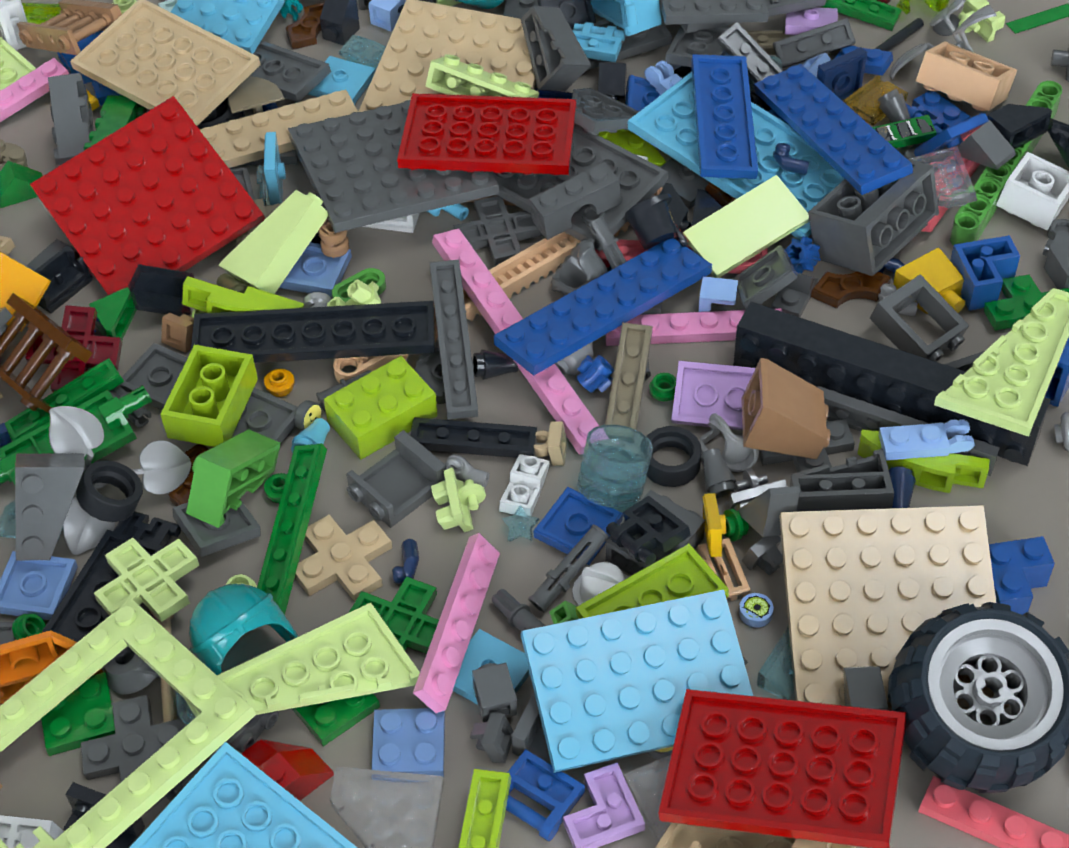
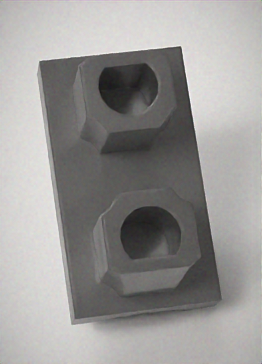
(751, 484)

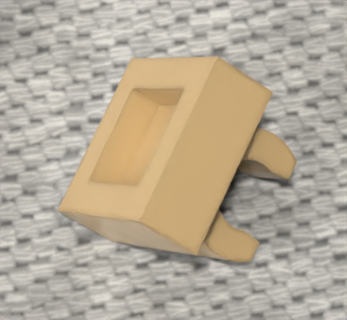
(554, 443)

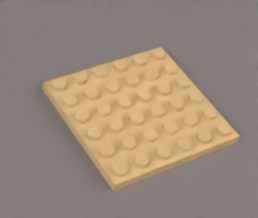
(432, 31)
(870, 581)

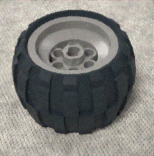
(1012, 659)

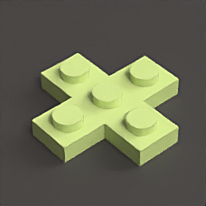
(148, 578)

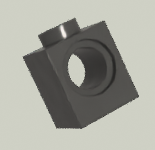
(494, 690)

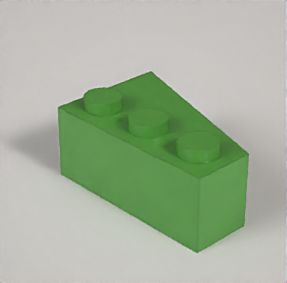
(228, 473)

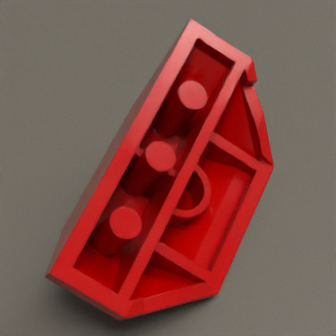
(291, 766)

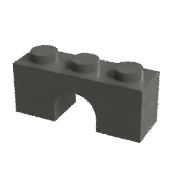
(556, 206)

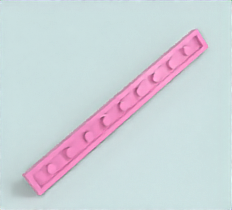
(500, 314)

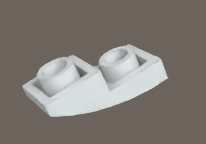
(525, 484)

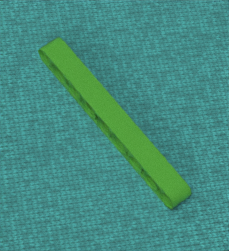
(975, 216)

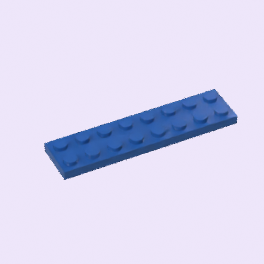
(833, 129)
(601, 305)

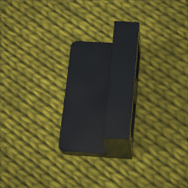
(159, 290)

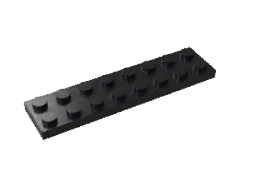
(321, 331)

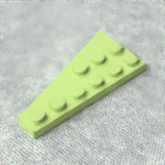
(1015, 371)
(324, 665)

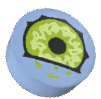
(756, 610)

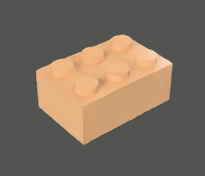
(966, 76)

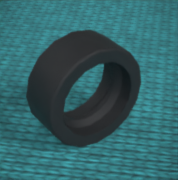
(674, 475)
(102, 506)

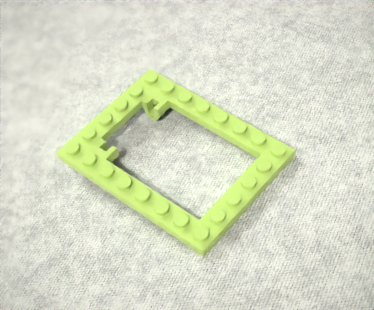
(219, 719)

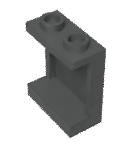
(397, 481)

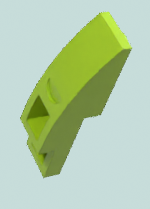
(218, 299)
(933, 472)

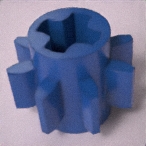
(803, 254)
(595, 373)

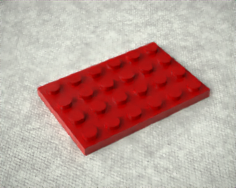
(488, 134)
(785, 768)

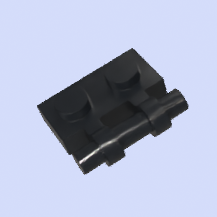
(654, 523)

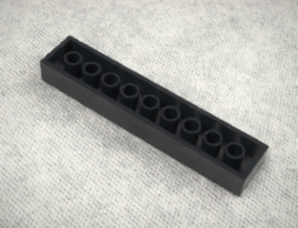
(867, 373)

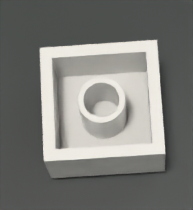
(1035, 191)

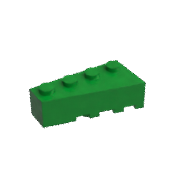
(114, 114)

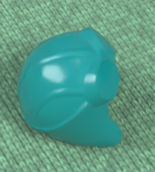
(228, 615)

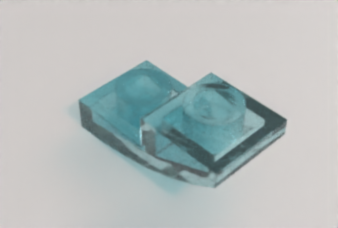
(362, 51)

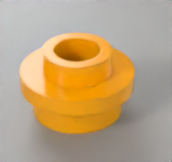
(279, 382)

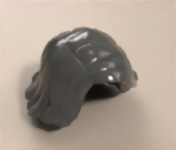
(578, 268)

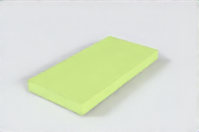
(747, 226)

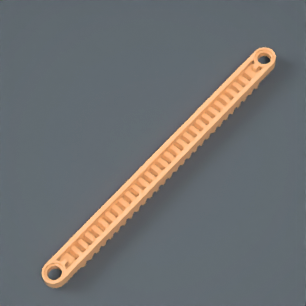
(510, 275)

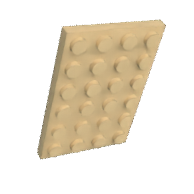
(160, 55)

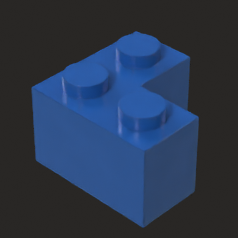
(983, 268)
(1018, 569)

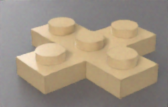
(342, 557)

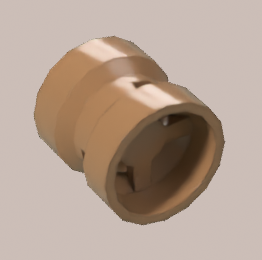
(333, 243)

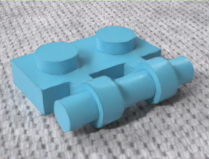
(599, 42)

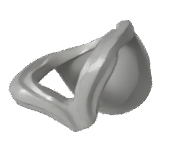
(735, 455)

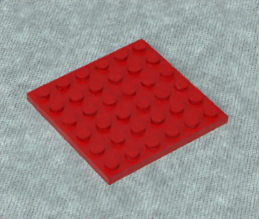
(147, 198)

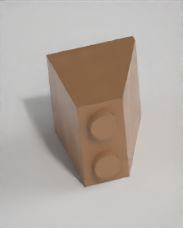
(783, 413)

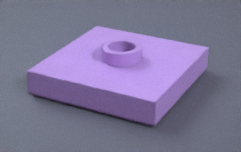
(809, 19)

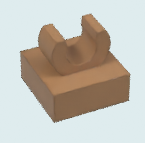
(177, 331)

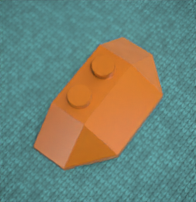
(27, 658)

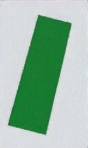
(1039, 18)

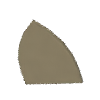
(253, 94)

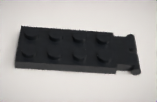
(79, 608)

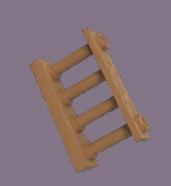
(75, 23)

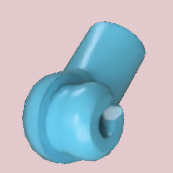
(456, 210)

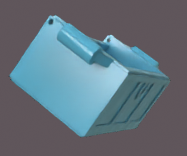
(630, 15)

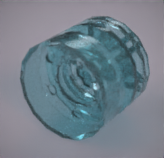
(614, 466)

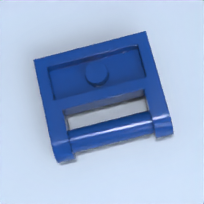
(552, 790)

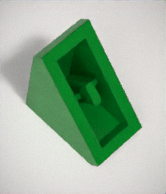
(15, 184)
(114, 313)

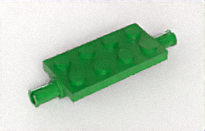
(110, 413)

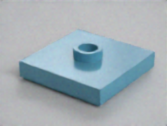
(345, 75)
(273, 169)
(488, 649)

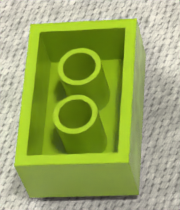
(209, 396)
(380, 406)

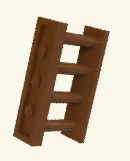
(52, 337)

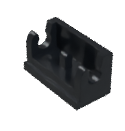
(66, 278)

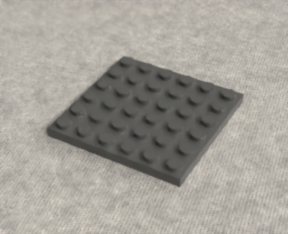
(358, 174)

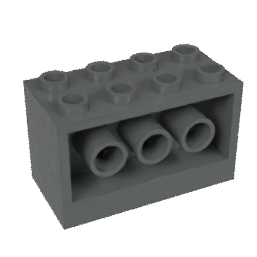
(873, 227)

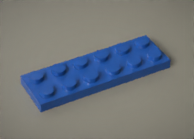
(724, 117)

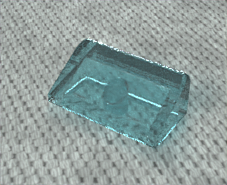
(777, 671)

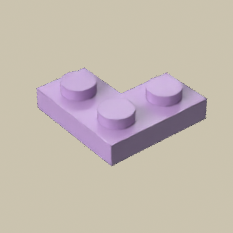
(611, 817)

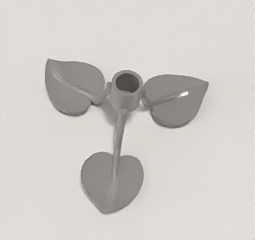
(981, 14)
(79, 431)

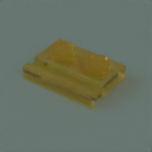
(865, 100)

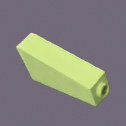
(277, 243)

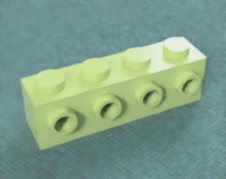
(458, 78)

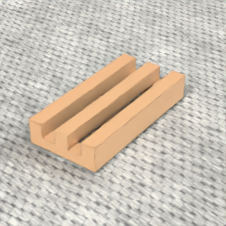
(743, 587)

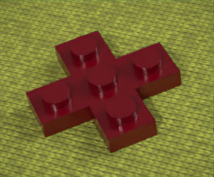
(81, 325)

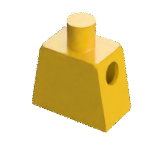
(938, 272)

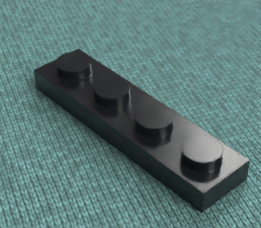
(474, 437)

